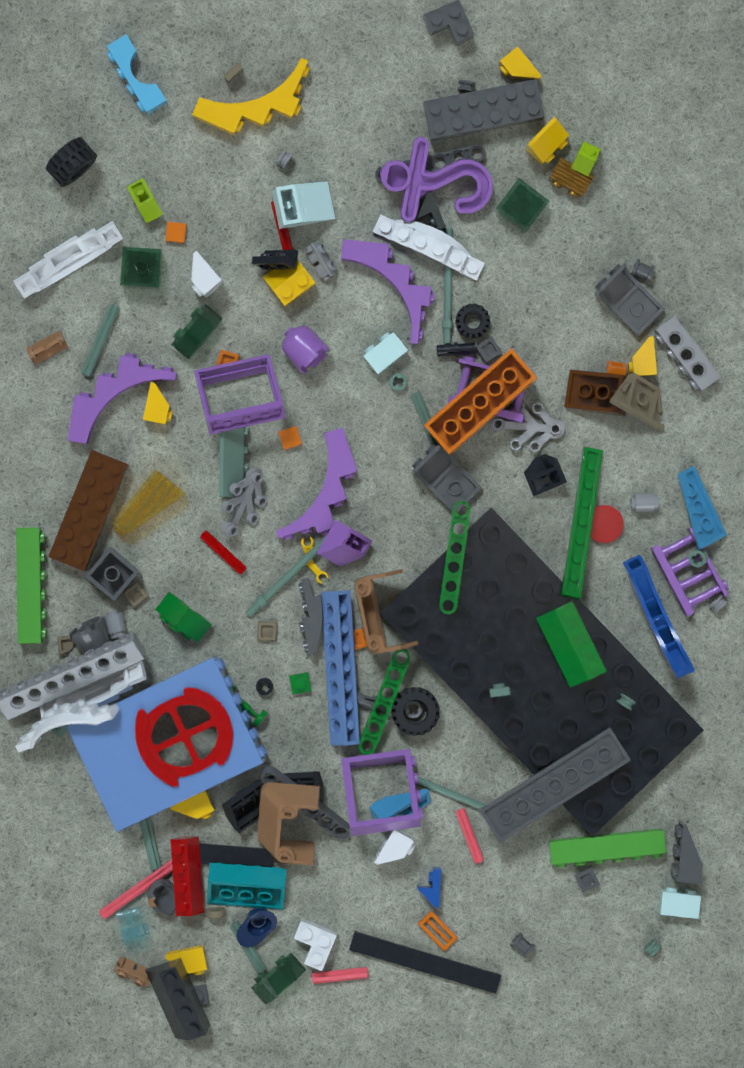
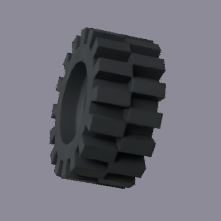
(472, 309)

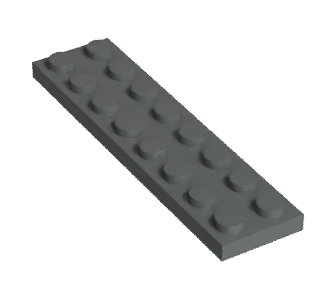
(554, 785)

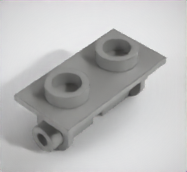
(318, 252)

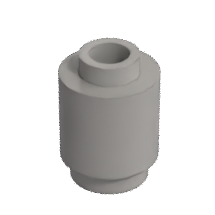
(644, 502)
(115, 624)

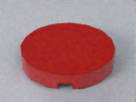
(606, 524)

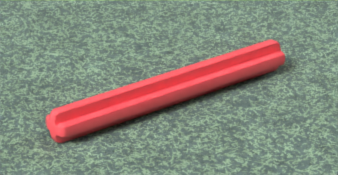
(136, 890)

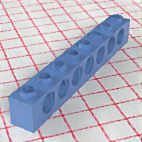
(340, 667)

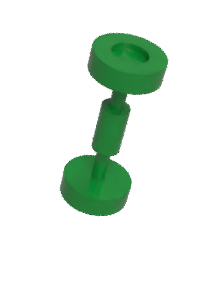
(245, 706)

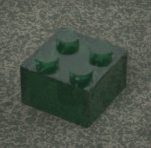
(522, 205)
(141, 268)

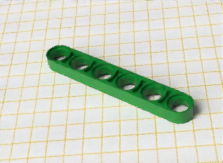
(450, 557)
(381, 700)

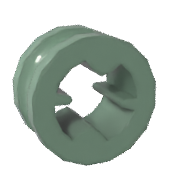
(399, 376)
(692, 560)
(626, 701)
(652, 947)

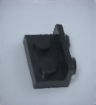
(276, 260)

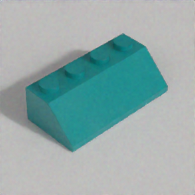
(246, 886)

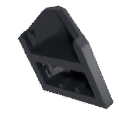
(544, 474)

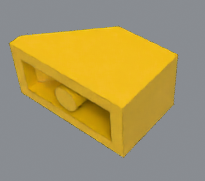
(518, 66)
(644, 360)
(157, 407)
(196, 806)
(192, 958)

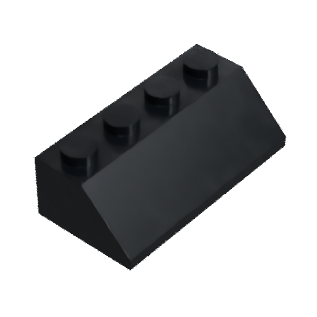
(178, 1000)

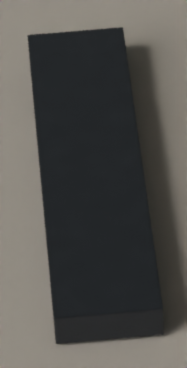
(235, 855)

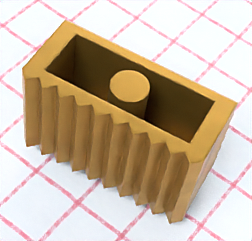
(570, 179)

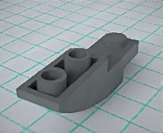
(313, 624)

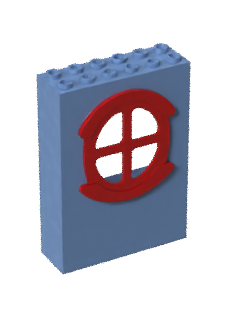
(127, 763)

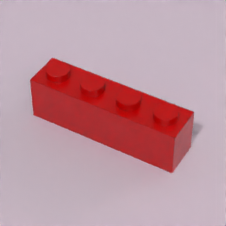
(187, 876)

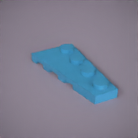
(701, 511)

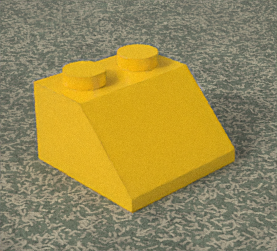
(548, 141)
(289, 283)

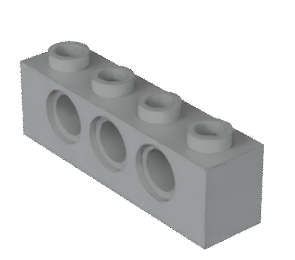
(708, 374)

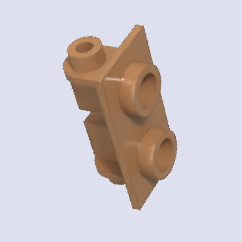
(47, 347)
(126, 970)

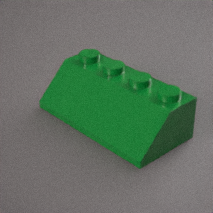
(571, 644)

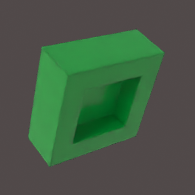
(300, 683)

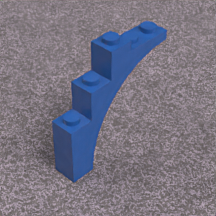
(657, 617)

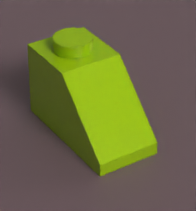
(585, 158)
(144, 200)

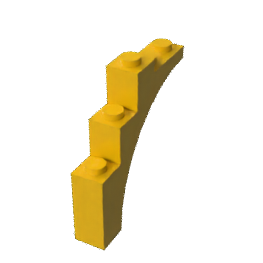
(281, 100)

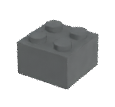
(112, 573)

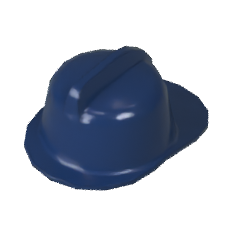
(256, 927)

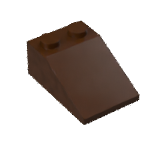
(593, 392)

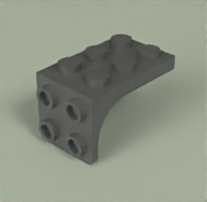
(628, 299)
(445, 477)

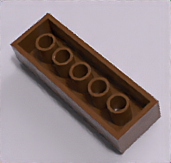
(88, 510)

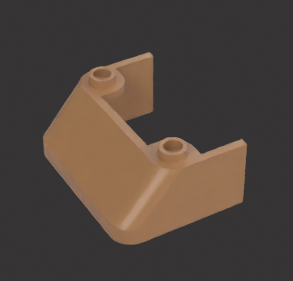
(370, 614)
(282, 802)

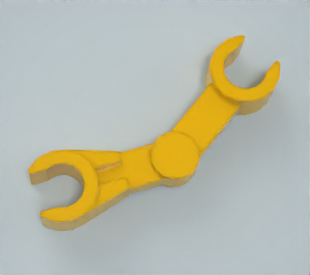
(311, 564)

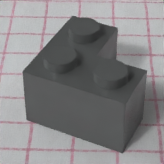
(450, 17)

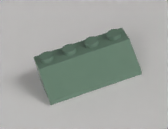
(232, 459)

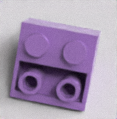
(343, 545)

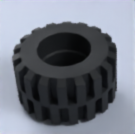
(71, 161)
(427, 723)

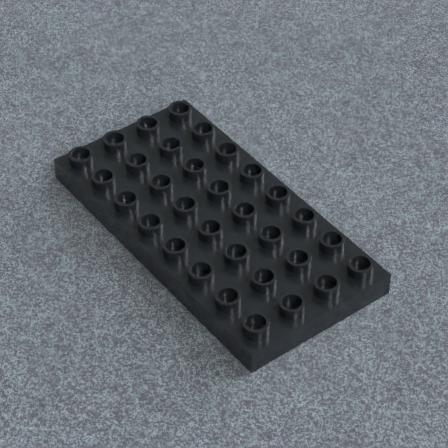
(499, 641)

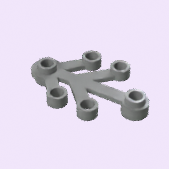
(531, 427)
(244, 500)

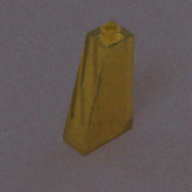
(151, 499)

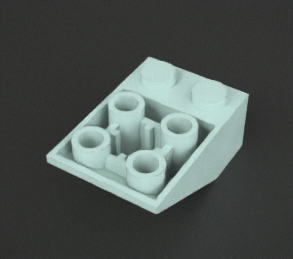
(303, 204)

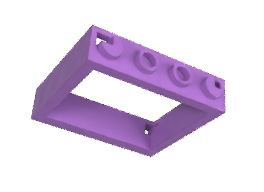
(245, 416)
(383, 824)

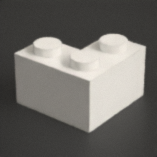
(320, 942)

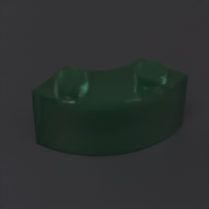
(197, 331)
(278, 978)

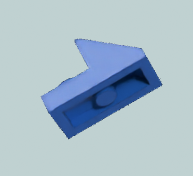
(432, 892)

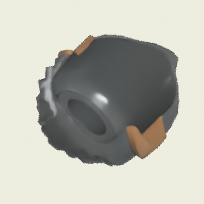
(162, 896)

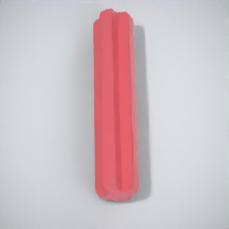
(469, 835)
(340, 975)

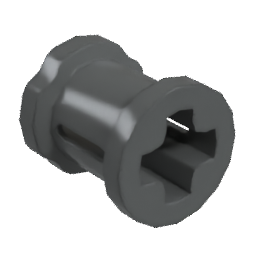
(642, 270)
(522, 945)

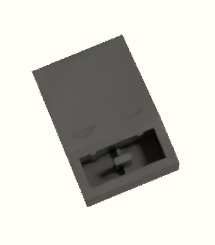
(687, 861)

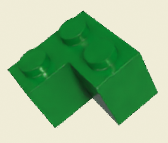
(182, 618)

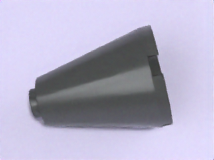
(90, 635)

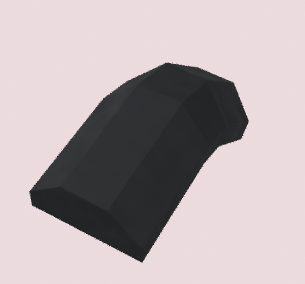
(244, 807)

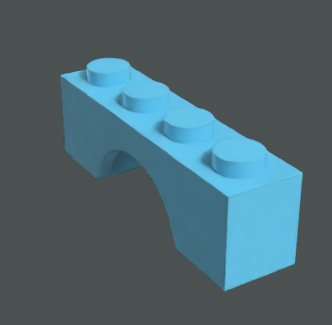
(123, 54)

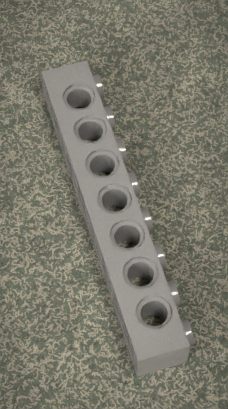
(81, 676)

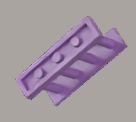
(514, 413)
(679, 587)

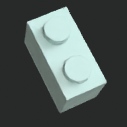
(385, 353)
(679, 904)

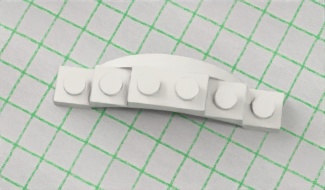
(430, 243)
(67, 258)
(102, 690)
(66, 715)

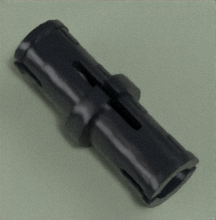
(456, 349)

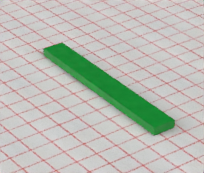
(581, 523)

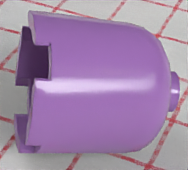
(304, 348)

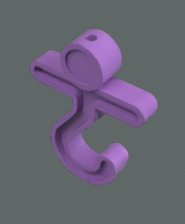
(418, 181)

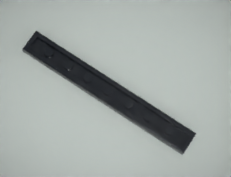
(425, 962)

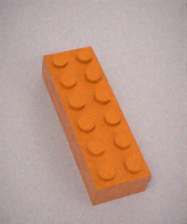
(481, 401)

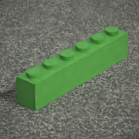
(29, 585)
(607, 846)

